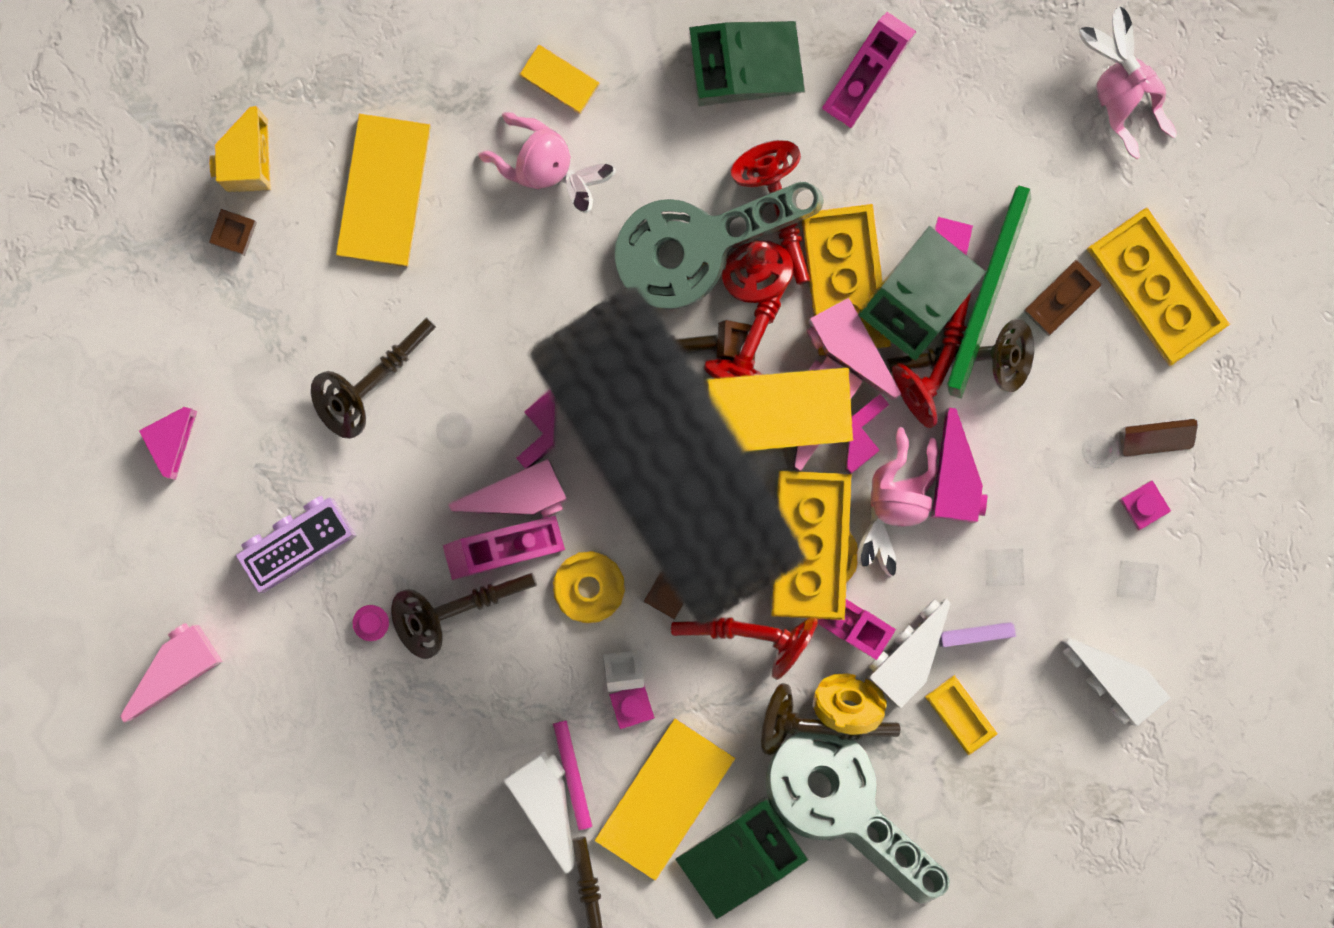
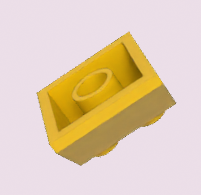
(243, 154)

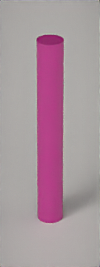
(572, 775)

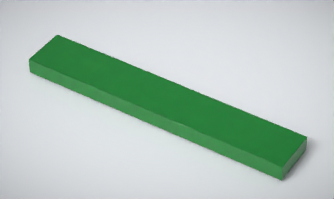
(989, 291)

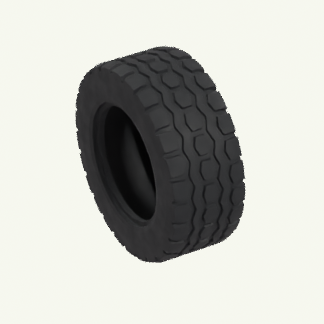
(667, 454)

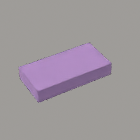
(977, 634)

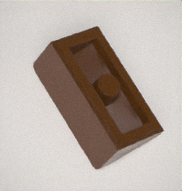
(1158, 437)

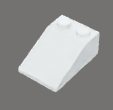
(544, 801)

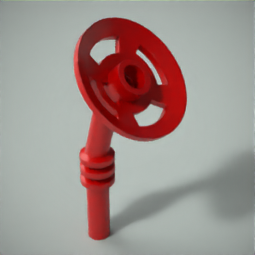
(770, 176)
(759, 265)
(743, 364)
(919, 392)
(786, 642)

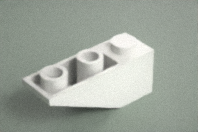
(910, 663)
(1125, 684)

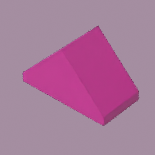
(168, 440)

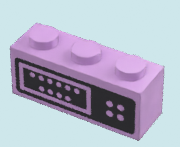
(295, 543)

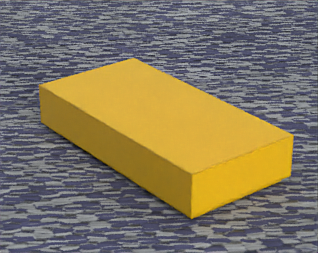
(559, 79)
(961, 715)

